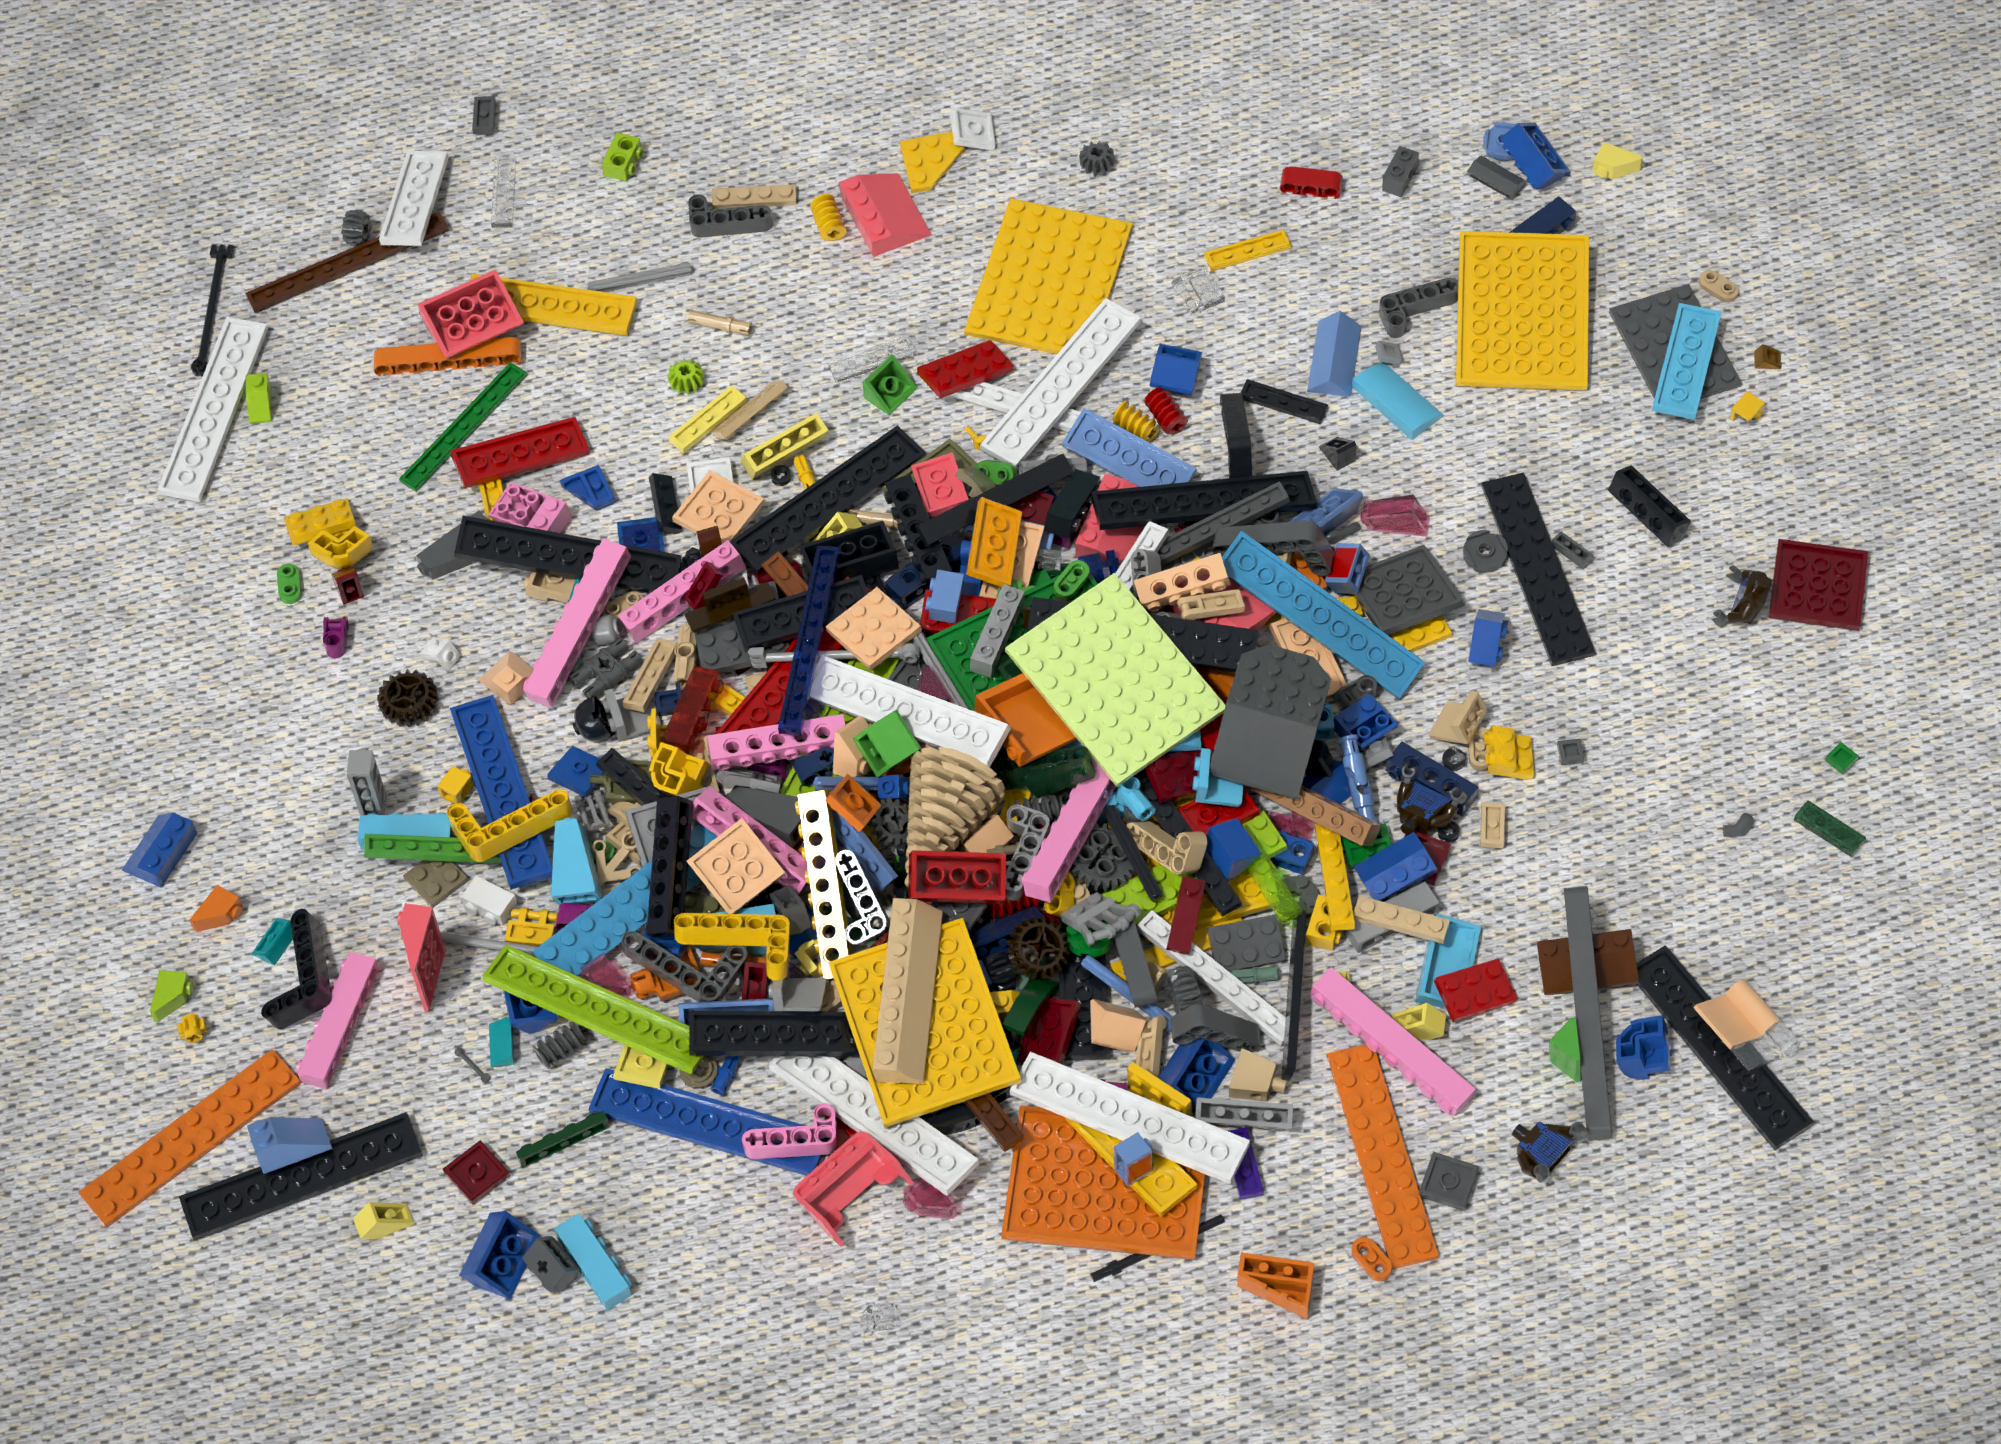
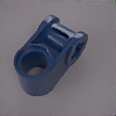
(814, 765)

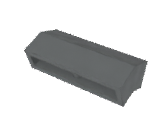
(1496, 177)

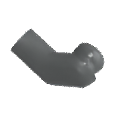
(1741, 828)

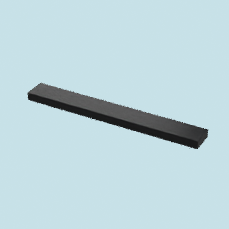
(1005, 494)
(1293, 996)

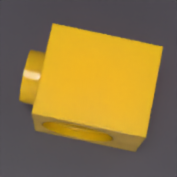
(455, 785)

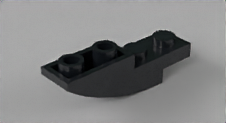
(959, 1117)

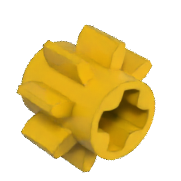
(191, 1028)

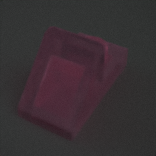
(1294, 825)

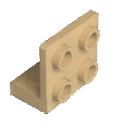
(1459, 720)

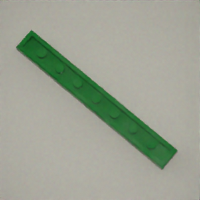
(463, 427)

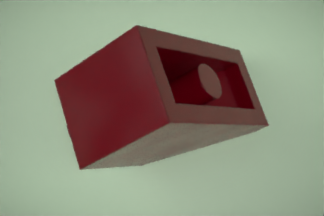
(347, 585)

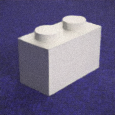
(488, 901)

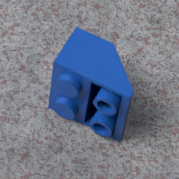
(1176, 369)
(1366, 720)

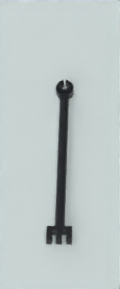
(220, 257)

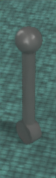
(484, 1076)

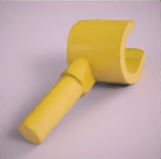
(977, 440)

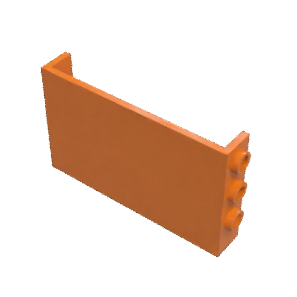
(1032, 721)

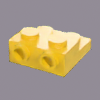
(1508, 753)

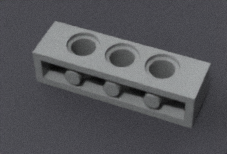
(997, 631)
(366, 782)

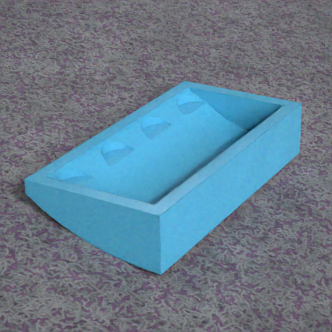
(1396, 399)
(1440, 959)

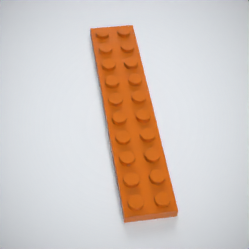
(189, 1138)
(1382, 1156)

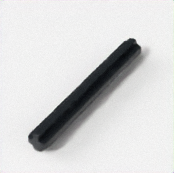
(1132, 853)

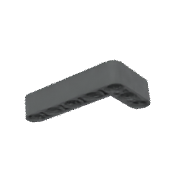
(1282, 538)
(685, 971)

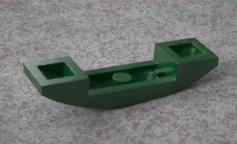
(1028, 1004)

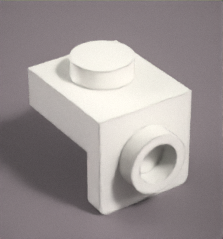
(441, 651)

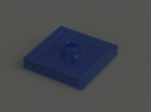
(641, 534)

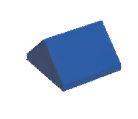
(1332, 787)
(1231, 847)
(527, 1015)

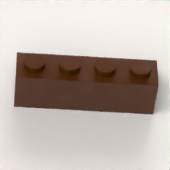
(1613, 960)

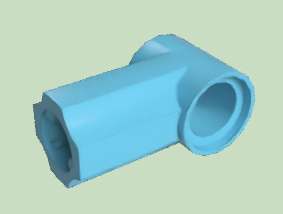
(1130, 795)

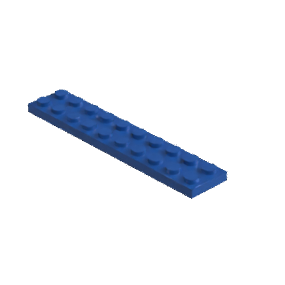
(499, 785)
(692, 1118)

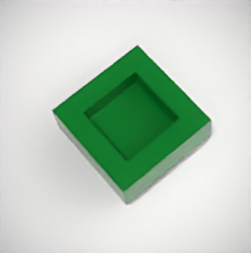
(1841, 758)

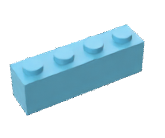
(411, 825)
(595, 1264)

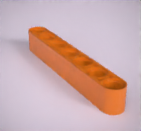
(429, 357)

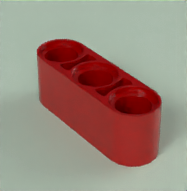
(1311, 181)

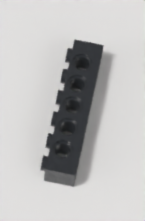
(910, 512)
(669, 865)

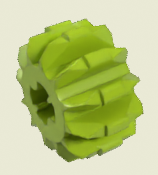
(685, 376)

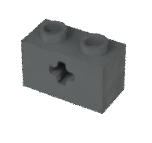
(1400, 171)
(790, 905)
(551, 1264)

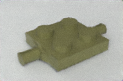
(615, 793)

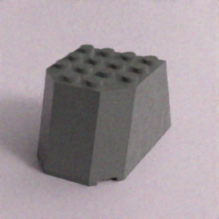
(1271, 720)

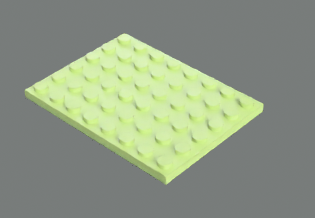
(1115, 679)

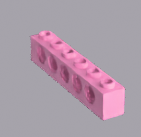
(669, 599)
(765, 738)
(719, 814)

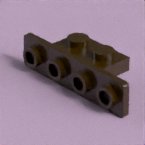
(725, 600)

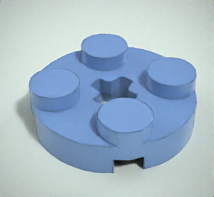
(1492, 142)

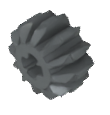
(1097, 158)
(356, 227)

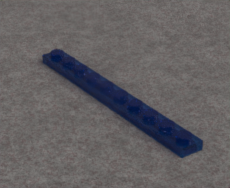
(808, 640)

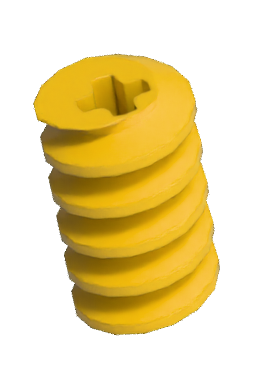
(827, 217)
(1133, 422)

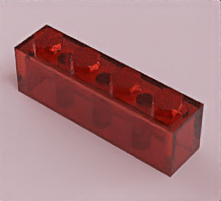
(693, 709)

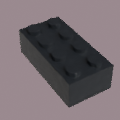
(862, 552)

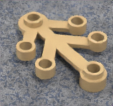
(608, 872)

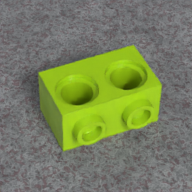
(622, 156)

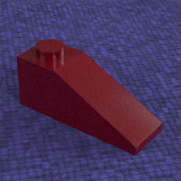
(1185, 915)

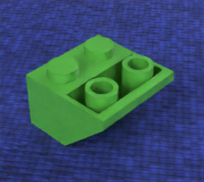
(887, 743)

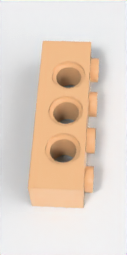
(1189, 572)

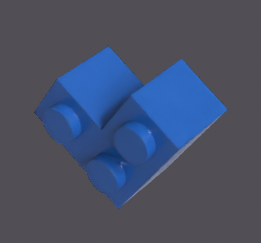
(1486, 637)

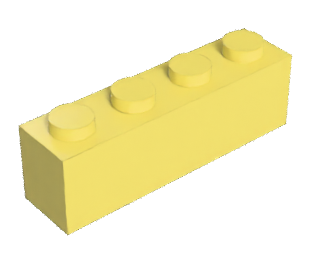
(784, 446)

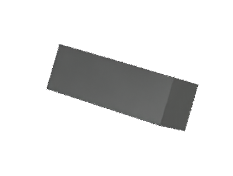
(1572, 550)

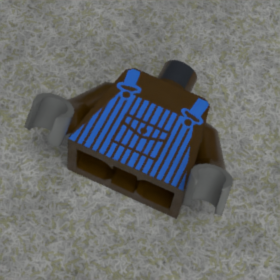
(1749, 598)
(1424, 808)
(1544, 1147)

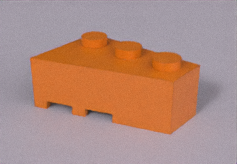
(1277, 1280)

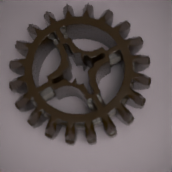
(408, 687)
(1047, 948)

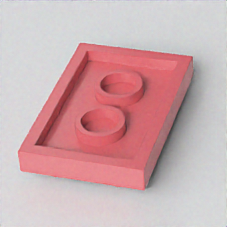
(938, 484)

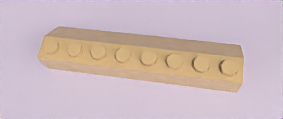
(907, 992)

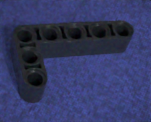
(1236, 435)
(314, 986)

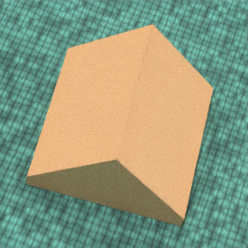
(1115, 1026)

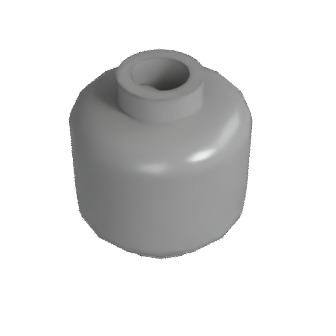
(607, 629)

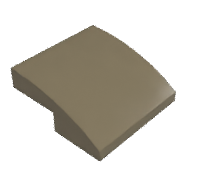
(976, 479)

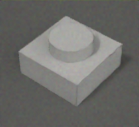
(1388, 352)

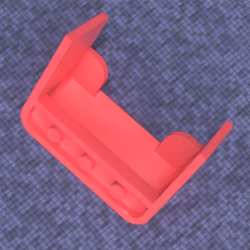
(843, 1178)

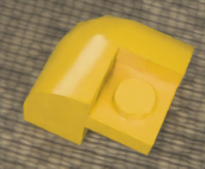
(342, 548)
(676, 771)

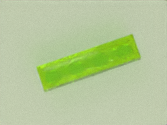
(1273, 887)

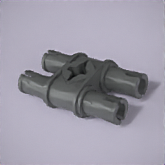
(606, 659)

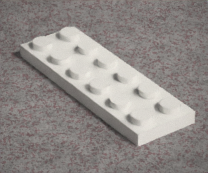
(414, 198)

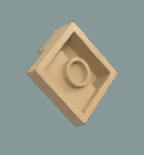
(548, 586)

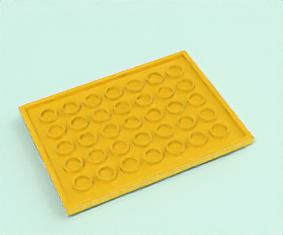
(1046, 275)
(1522, 310)
(965, 1041)

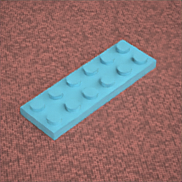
(1686, 361)

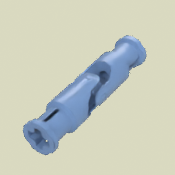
(1355, 771)

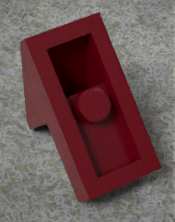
(706, 579)
(755, 981)

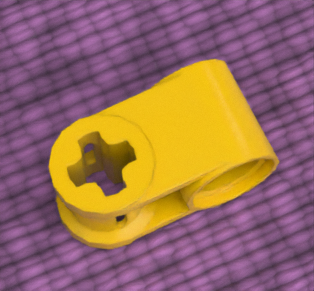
(1063, 898)

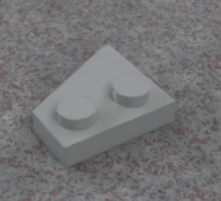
(1376, 752)

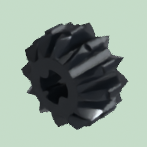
(1000, 972)

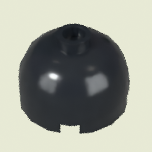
(590, 720)

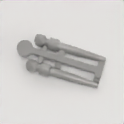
(600, 803)

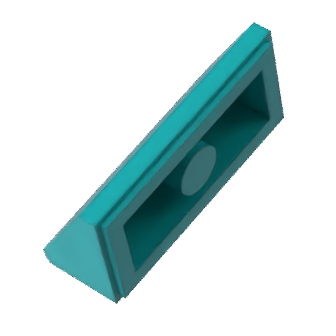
(274, 942)
(501, 1043)

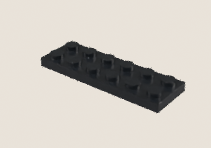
(781, 618)

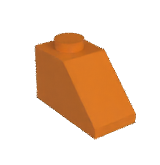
(217, 910)

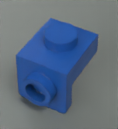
(894, 787)

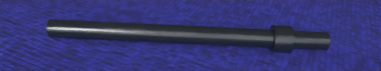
(1115, 1267)

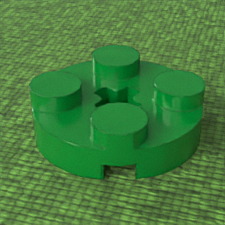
(1078, 944)

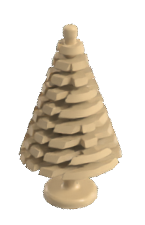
(948, 799)

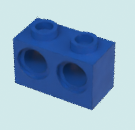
(1287, 858)

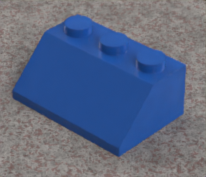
(1534, 155)
(161, 848)
(1396, 868)
(1197, 1069)
(497, 1254)

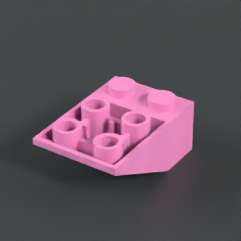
(530, 509)

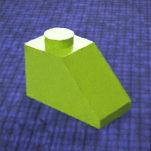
(258, 398)
(170, 993)

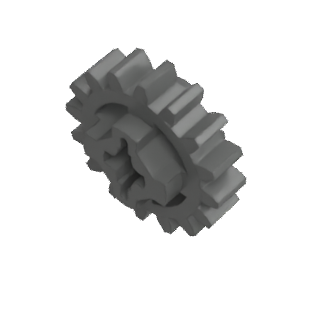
(891, 822)

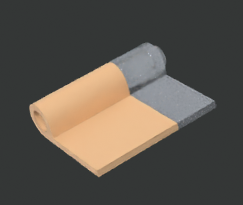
(1748, 1026)

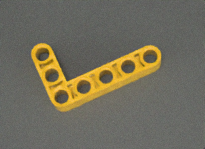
(510, 829)
(739, 931)

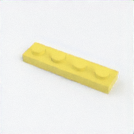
(707, 419)

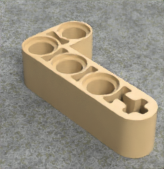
(1177, 855)

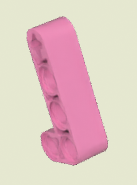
(791, 1135)

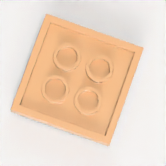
(719, 504)
(873, 628)
(736, 867)

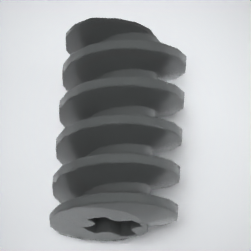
(1051, 809)
(559, 1044)

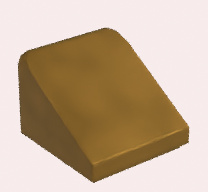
(1767, 358)

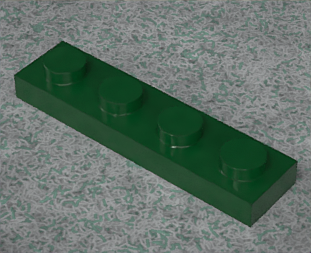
(562, 1139)

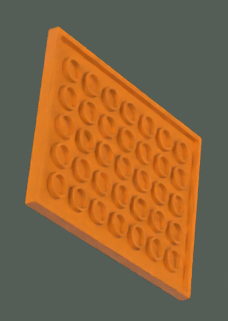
(1075, 1199)

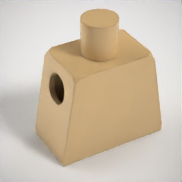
(1254, 1078)

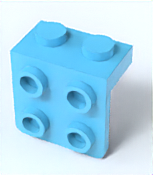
(1214, 789)

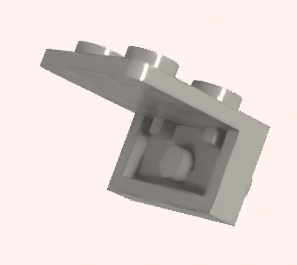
(624, 721)
(798, 994)

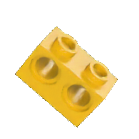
(1320, 923)

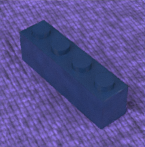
(1551, 219)
(994, 936)

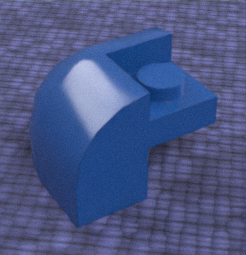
(1644, 1048)

